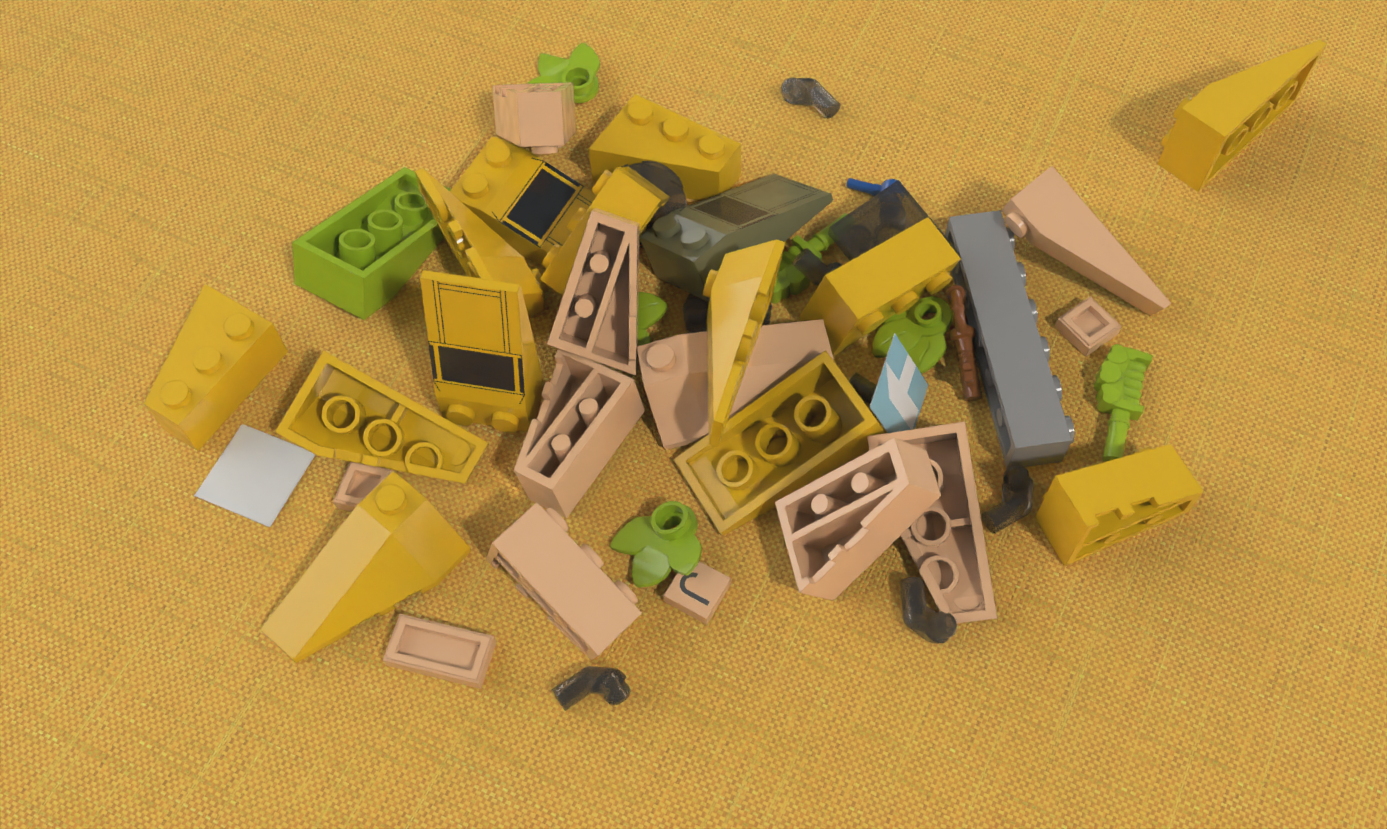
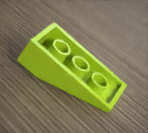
(368, 247)

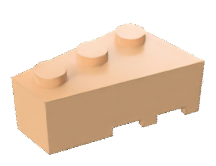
(535, 115)
(602, 295)
(576, 432)
(854, 515)
(564, 580)

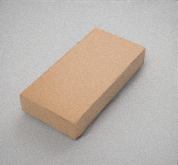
(440, 651)

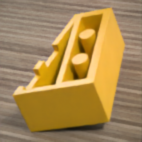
(648, 132)
(618, 193)
(881, 283)
(212, 367)
(1115, 501)

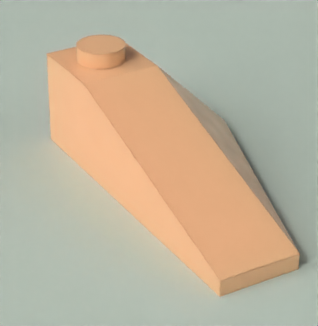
(949, 535)

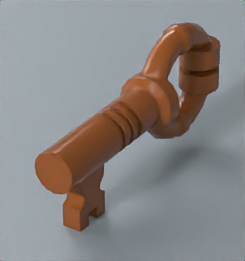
(963, 338)

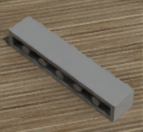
(1007, 343)

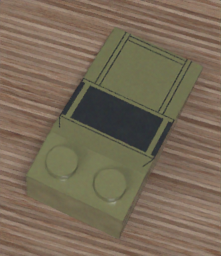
(699, 235)

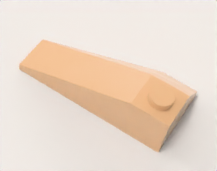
(1066, 229)
(677, 375)

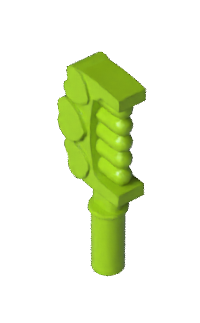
(789, 278)
(1119, 394)

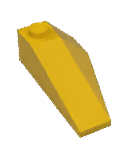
(477, 246)
(734, 318)
(366, 422)
(374, 560)

